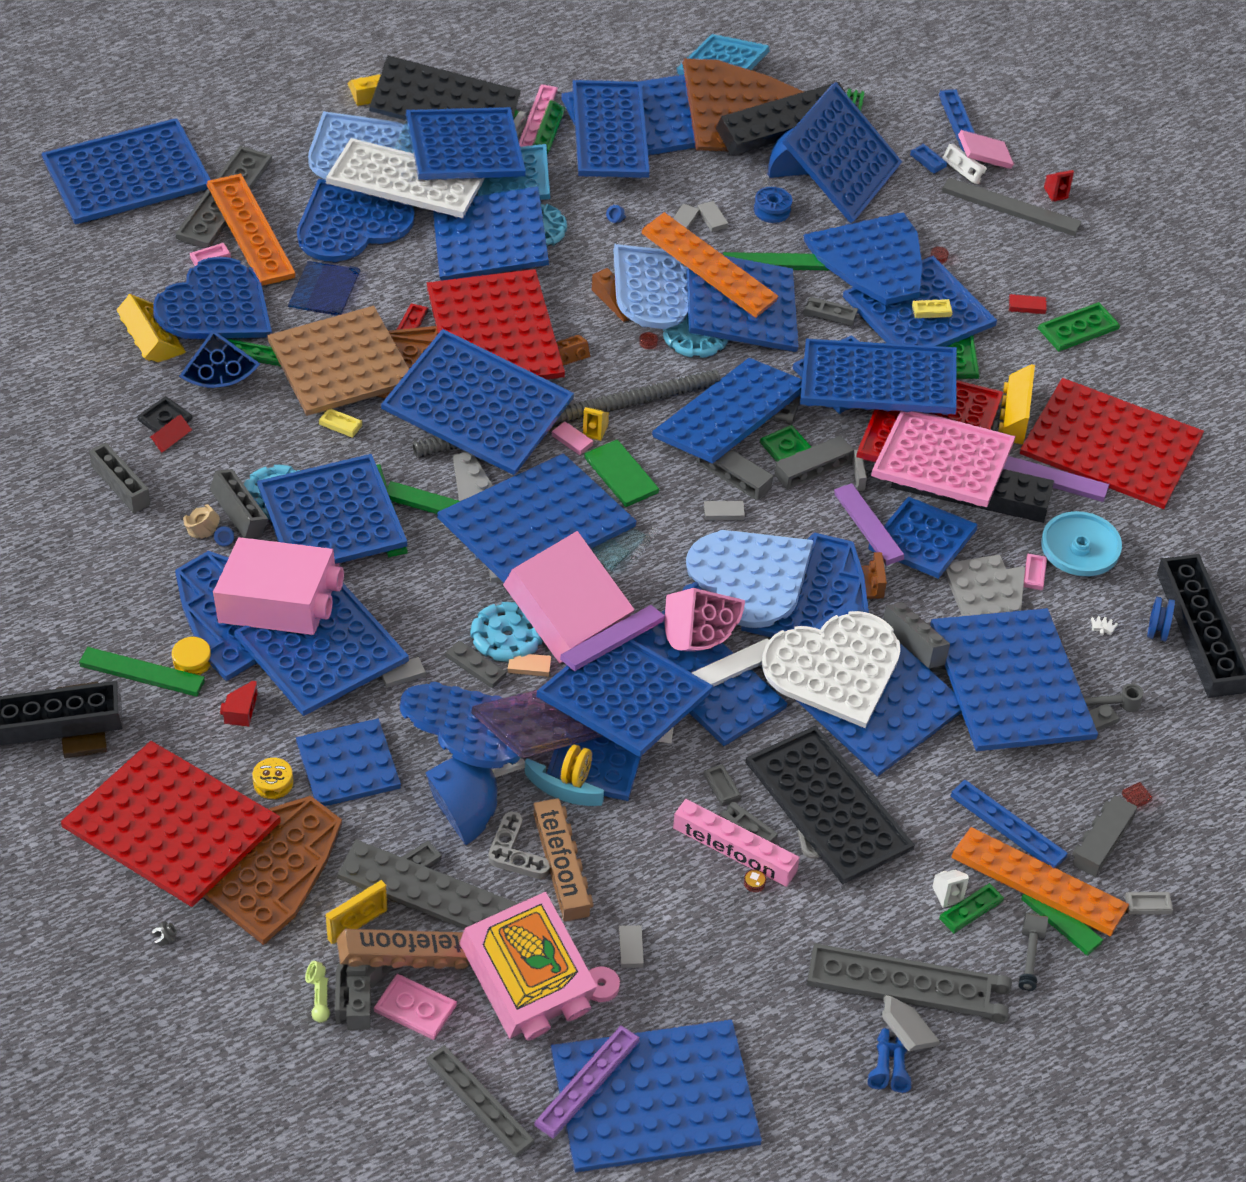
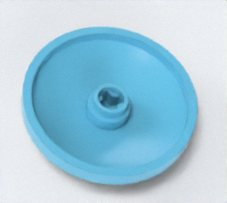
(1081, 543)

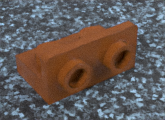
(573, 349)
(875, 577)

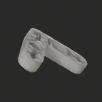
(506, 850)

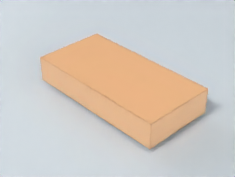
(530, 665)

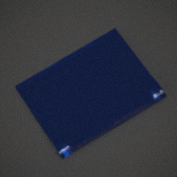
(324, 288)

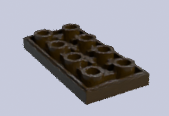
(83, 744)

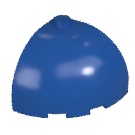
(782, 162)
(218, 364)
(464, 795)

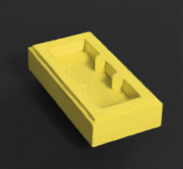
(932, 308)
(340, 422)

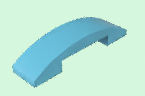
(586, 795)

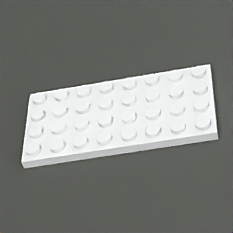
(394, 176)

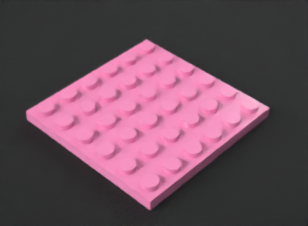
(944, 457)

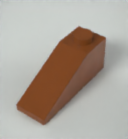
(604, 287)

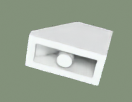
(950, 887)

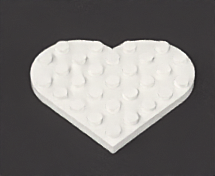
(835, 667)

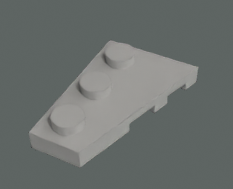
(469, 476)

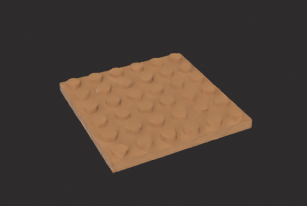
(339, 360)

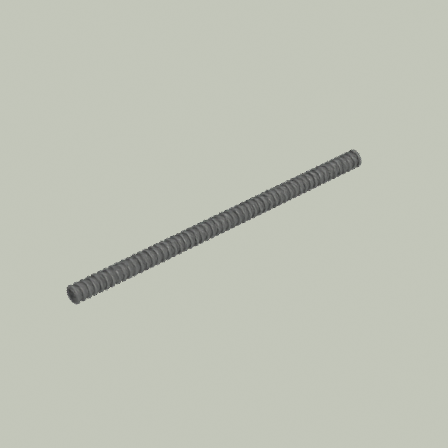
(604, 403)

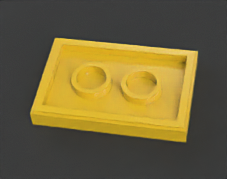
(357, 911)

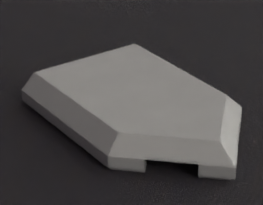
(908, 1025)

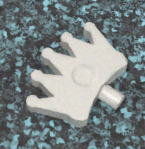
(1103, 626)

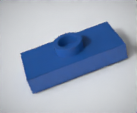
(928, 158)

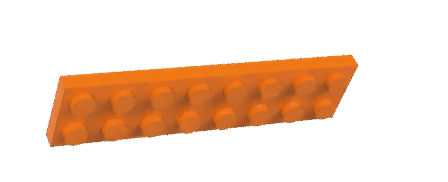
(251, 229)
(710, 264)
(1040, 881)

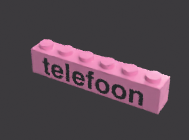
(736, 842)

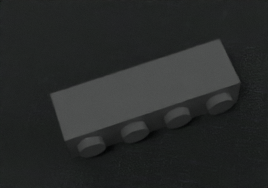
(813, 462)
(740, 473)
(119, 477)
(238, 504)
(917, 635)
(1104, 835)

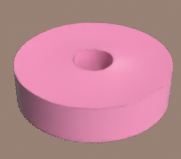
(611, 981)

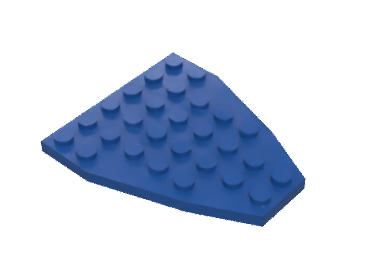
(873, 256)
(829, 582)
(196, 586)

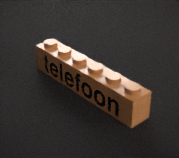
(561, 855)
(401, 948)

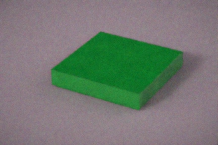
(784, 443)

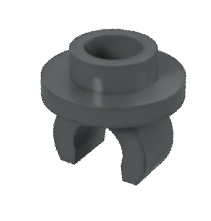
(167, 932)

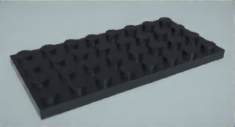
(419, 87)
(829, 804)

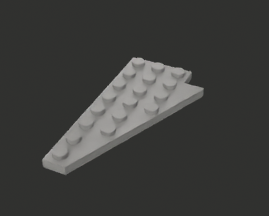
(985, 585)

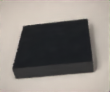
(162, 413)

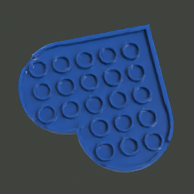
(345, 221)
(216, 297)
(448, 714)

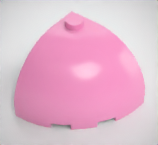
(700, 618)

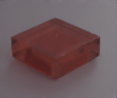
(1137, 794)

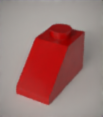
(1059, 185)
(240, 705)

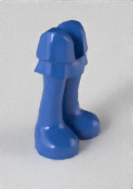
(879, 1076)

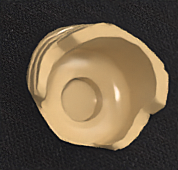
(201, 522)

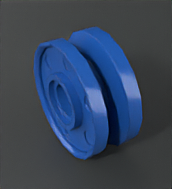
(773, 204)
(1161, 618)

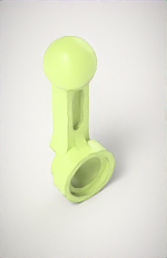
(315, 975)

